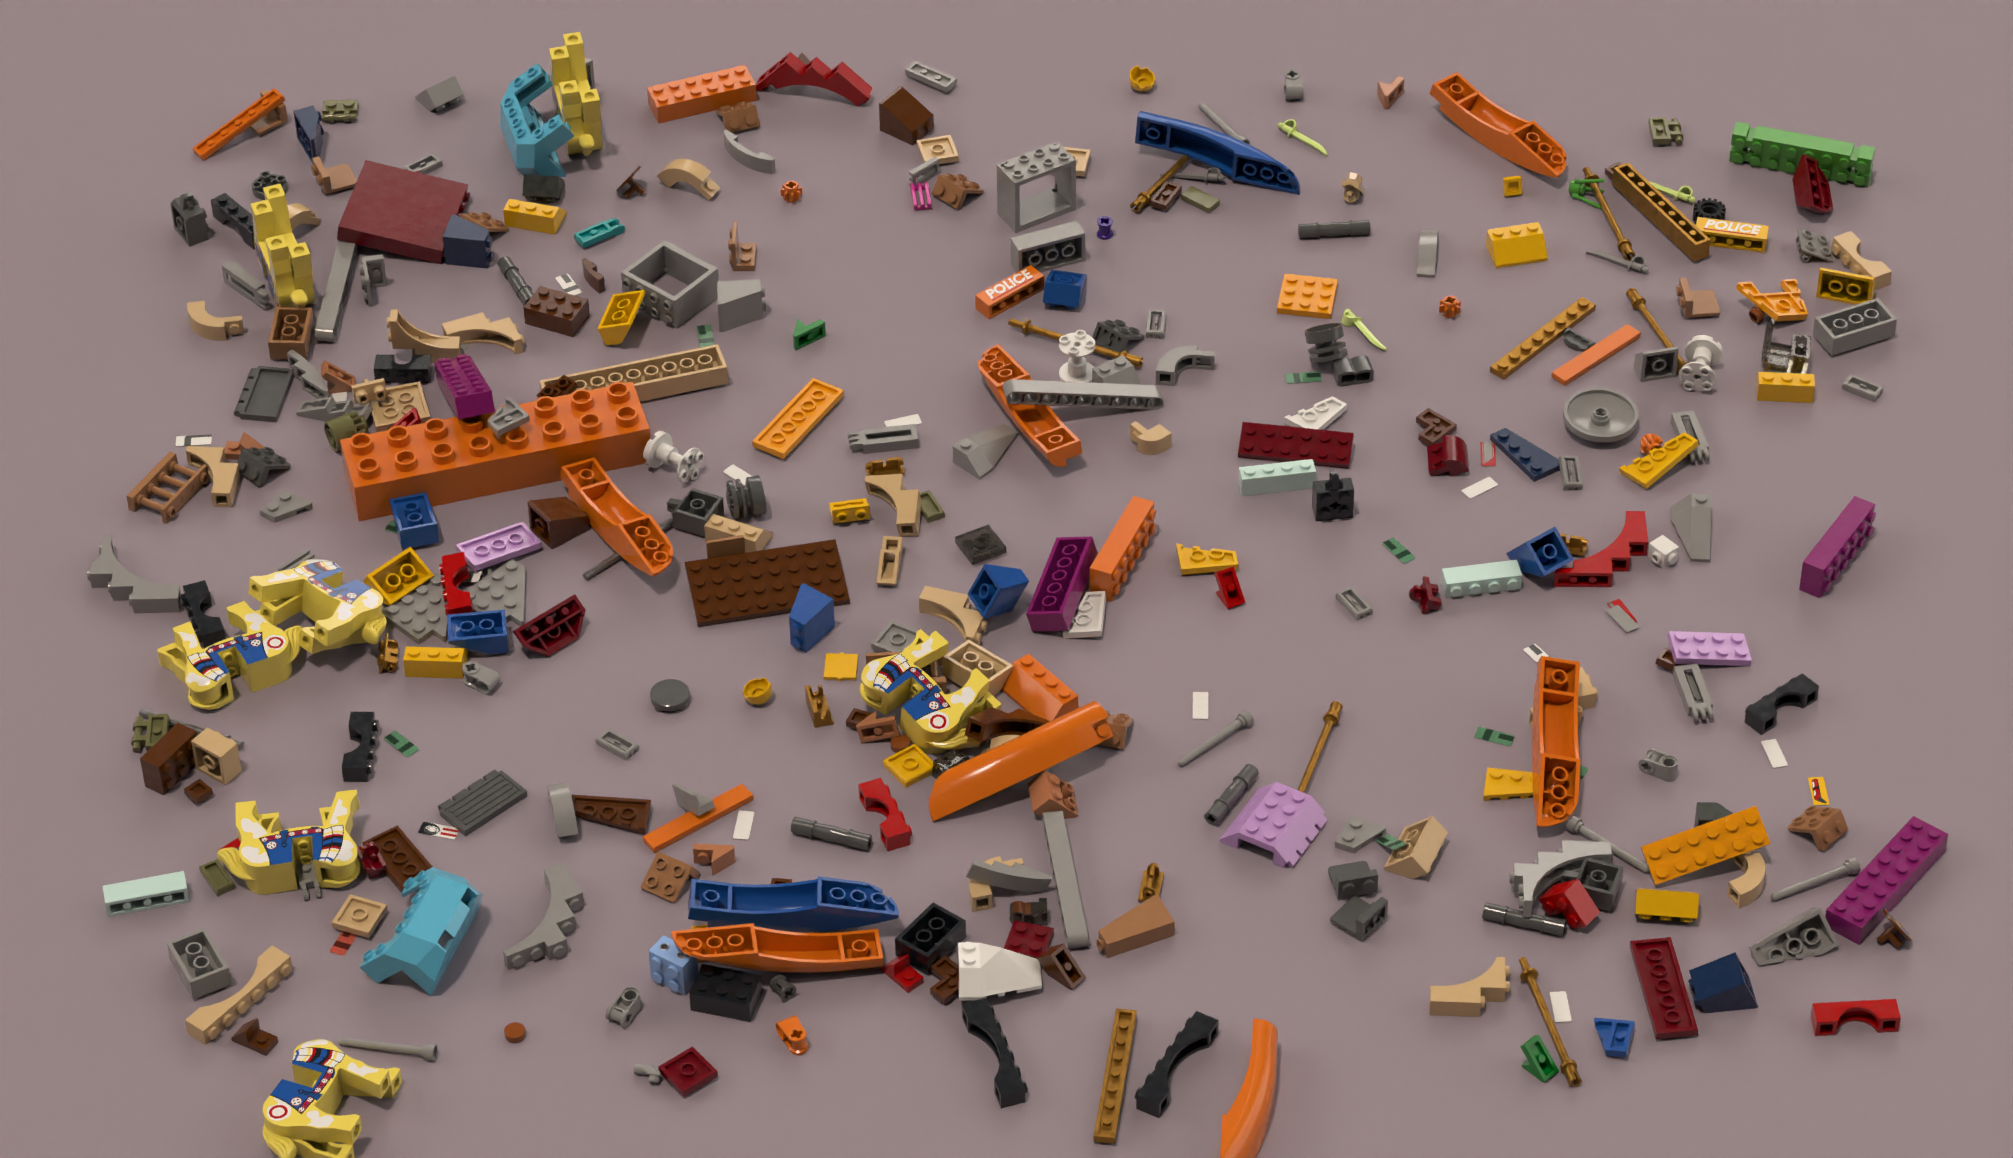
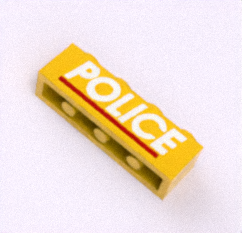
(1734, 234)

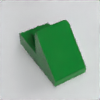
(808, 334)
(1539, 1060)

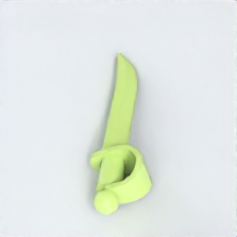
(1292, 132)
(1681, 194)
(1350, 320)

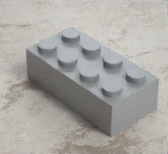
(1049, 247)
(1854, 326)

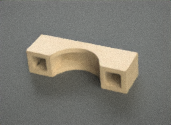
(1847, 249)

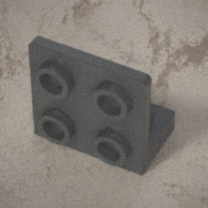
(1115, 334)
(1360, 917)

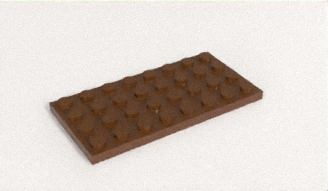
(763, 581)

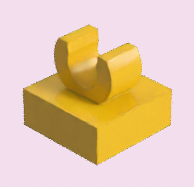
(1512, 186)

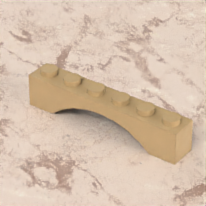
(213, 1019)

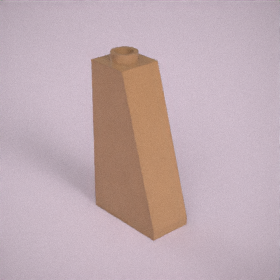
(1137, 928)

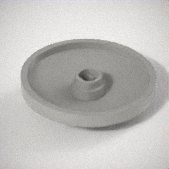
(1600, 414)

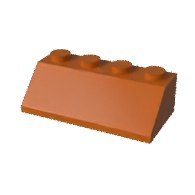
(1039, 690)

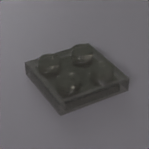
(980, 544)

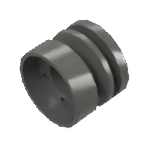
(1326, 344)
(745, 497)

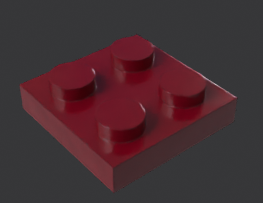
(1029, 939)
(688, 1071)

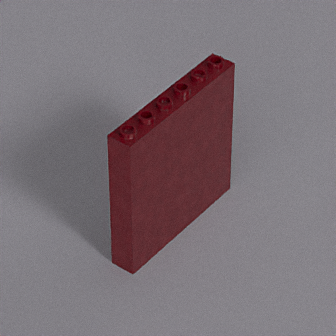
(401, 211)

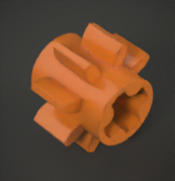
(791, 191)
(1450, 306)
(1650, 442)

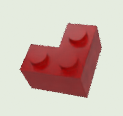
(1572, 901)

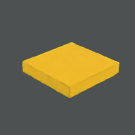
(909, 765)

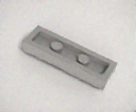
(930, 76)

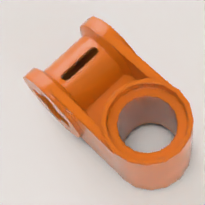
(793, 1035)

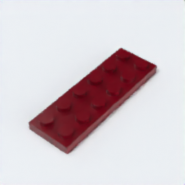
(1295, 444)
(1663, 988)

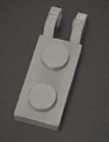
(307, 879)

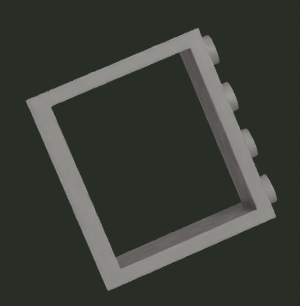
(1041, 206)
(685, 267)

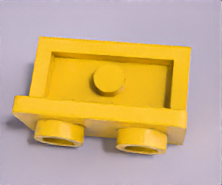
(849, 510)

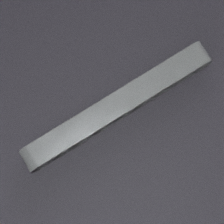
(336, 291)
(1082, 394)
(1065, 879)

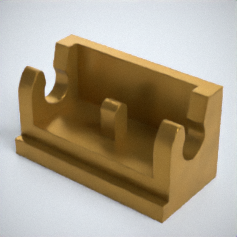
(818, 707)

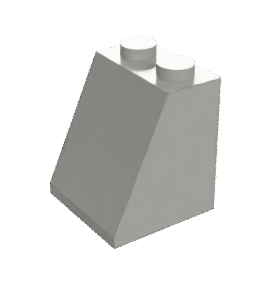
(739, 303)

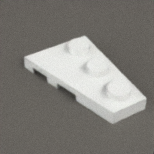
(1319, 416)
(1089, 617)

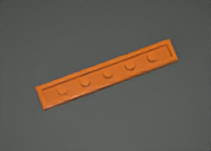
(238, 124)
(1596, 354)
(690, 822)

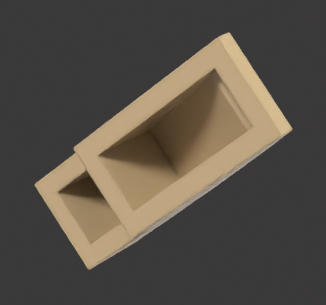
(890, 560)

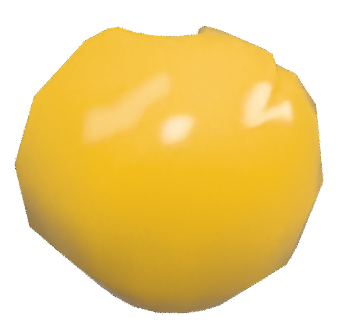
(1141, 78)
(758, 691)

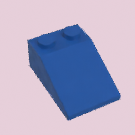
(1064, 288)
(414, 520)
(479, 631)

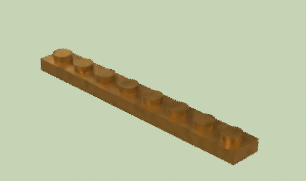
(1542, 338)
(1115, 1076)

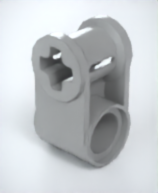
(1293, 87)
(481, 679)
(1661, 765)
(624, 1006)

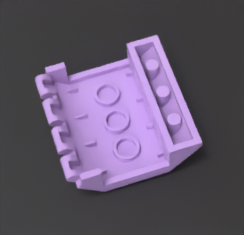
(1277, 821)

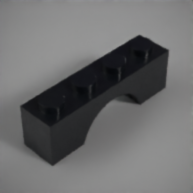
(227, 209)
(198, 600)
(1797, 692)
(357, 763)

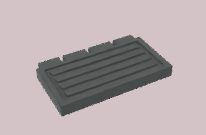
(264, 393)
(481, 802)

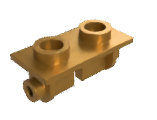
(892, 466)
(1575, 545)
(388, 654)
(1151, 882)

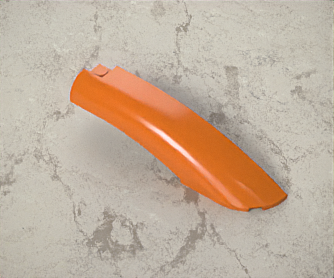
(1498, 129)
(1036, 422)
(616, 519)
(1555, 741)
(1018, 759)
(782, 951)
(1250, 1114)

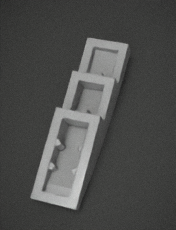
(307, 374)
(328, 409)
(1004, 876)

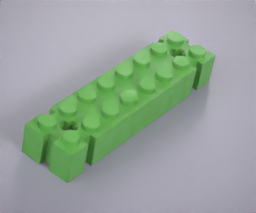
(1783, 149)

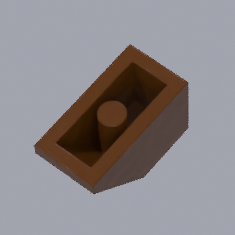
(1061, 966)

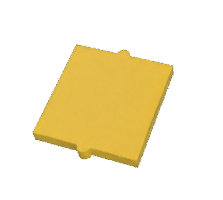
(840, 666)

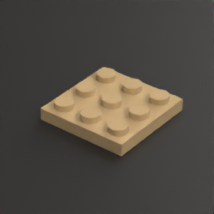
(398, 403)

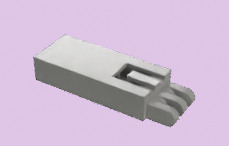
(245, 284)
(1692, 427)
(884, 439)
(1692, 690)

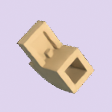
(1150, 441)

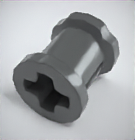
(782, 987)

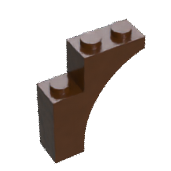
(996, 723)

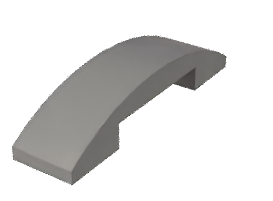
(759, 162)
(1427, 253)

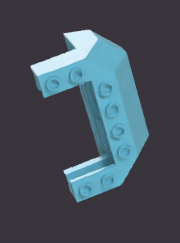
(526, 134)
(429, 930)

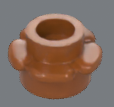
(1756, 314)

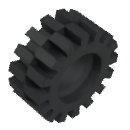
(1703, 208)

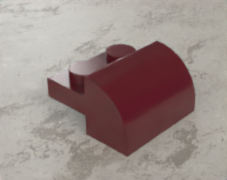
(1448, 456)

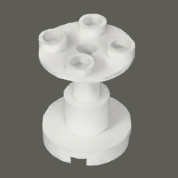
(1077, 346)
(1702, 354)
(661, 451)

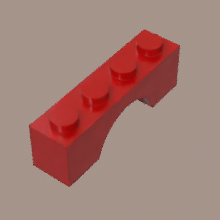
(455, 571)
(877, 798)
(1880, 1014)

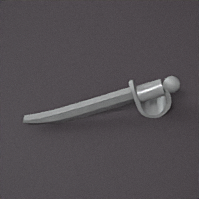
(1211, 174)
(1634, 264)

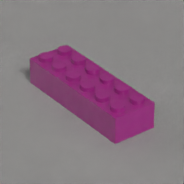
(1837, 547)
(1061, 584)

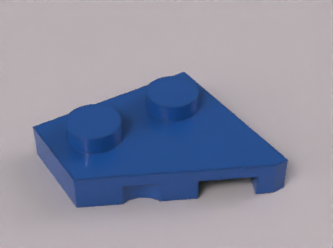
(1615, 1035)

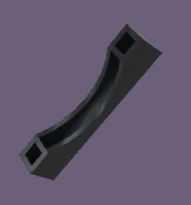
(981, 1023)
(1196, 1036)

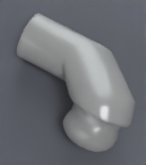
(651, 1071)

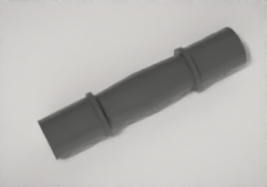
(1334, 229)
(518, 283)
(1231, 794)
(831, 833)
(1515, 917)

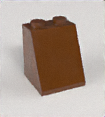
(904, 117)
(556, 520)

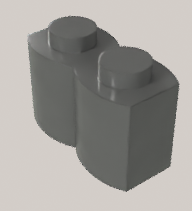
(1352, 370)

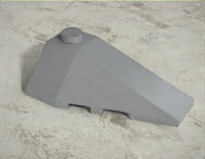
(982, 450)
(1693, 525)
(1798, 938)

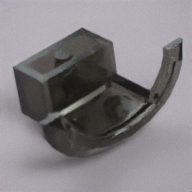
(1784, 357)

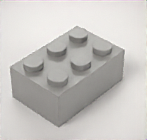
(199, 963)

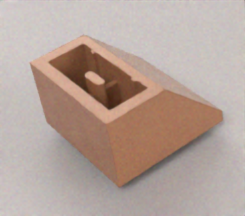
(1052, 794)

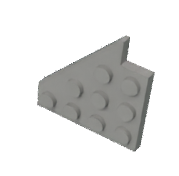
(502, 591)
(420, 612)

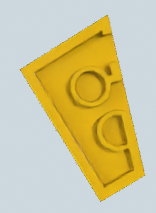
(1203, 561)

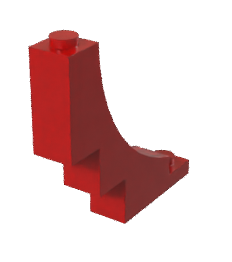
(794, 72)
(1599, 568)

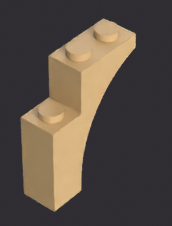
(481, 330)
(406, 336)
(223, 475)
(905, 502)
(955, 609)
(1586, 696)
(1469, 997)

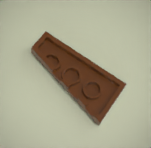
(614, 811)

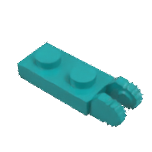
(599, 232)

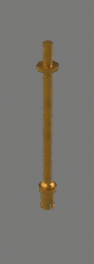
(1145, 197)
(1624, 245)
(1638, 303)
(1026, 327)
(1331, 719)
(1568, 1066)

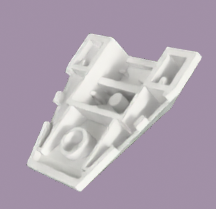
(994, 970)

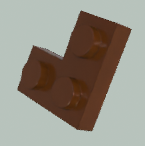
(1435, 426)
(947, 987)

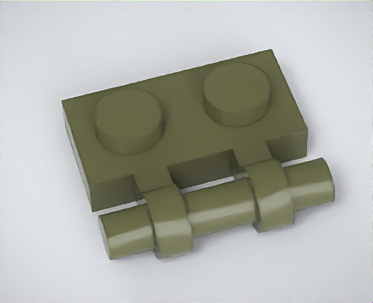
(340, 110)
(1660, 132)
(156, 728)

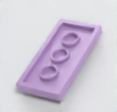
(499, 546)
(1709, 648)

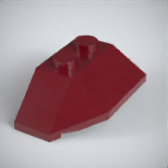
(1811, 187)
(553, 628)

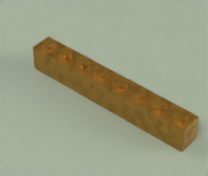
(1661, 212)

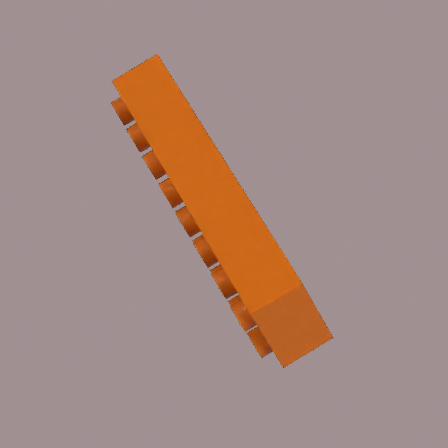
(467, 460)

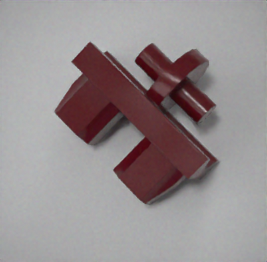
(1426, 596)
(371, 859)

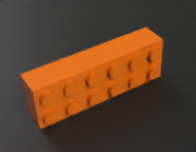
(701, 93)
(1123, 547)

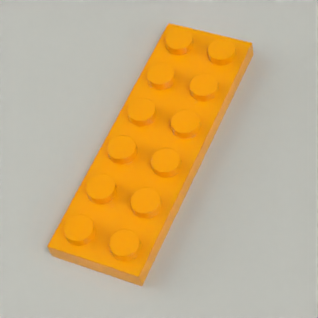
(798, 418)
(1705, 845)

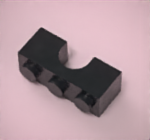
(416, 370)

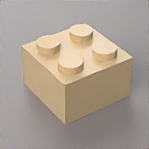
(216, 756)

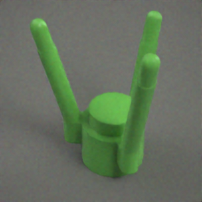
(1577, 188)

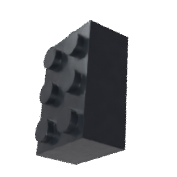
(930, 937)
(726, 992)

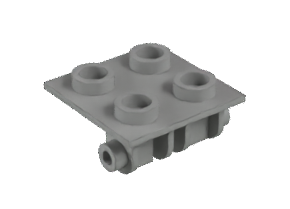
(1813, 244)

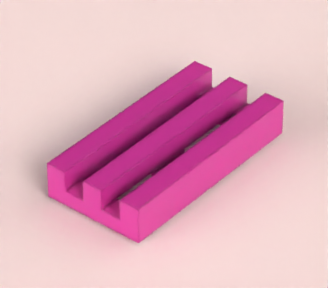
(919, 188)

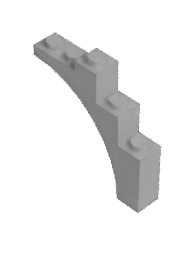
(142, 594)
(1533, 878)
(559, 920)

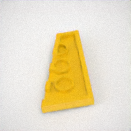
(1659, 461)
(1507, 784)

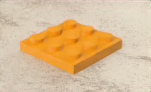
(1307, 296)

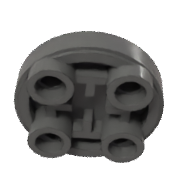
(267, 179)
(670, 695)

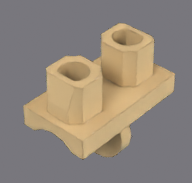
(1352, 187)
(369, 391)

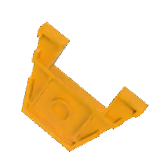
(1780, 305)

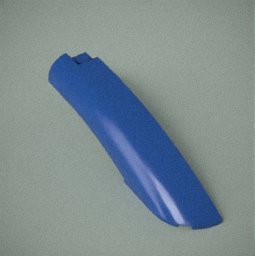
(1215, 149)
(791, 907)

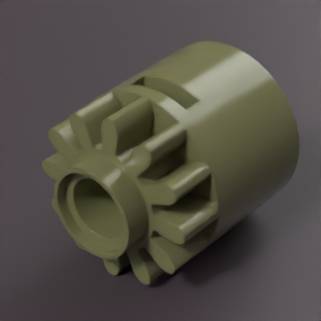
(344, 427)

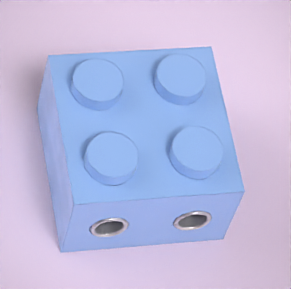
(672, 966)

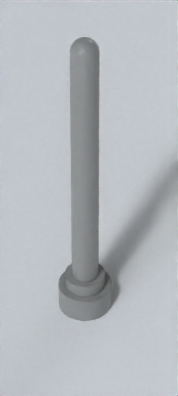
(1221, 123)
(1243, 719)
(1576, 825)
(1850, 867)
(427, 1051)

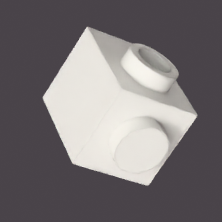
(1663, 551)

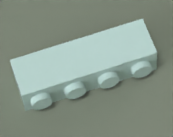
(1276, 477)
(1481, 578)
(145, 893)

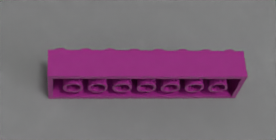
(464, 386)
(1886, 880)

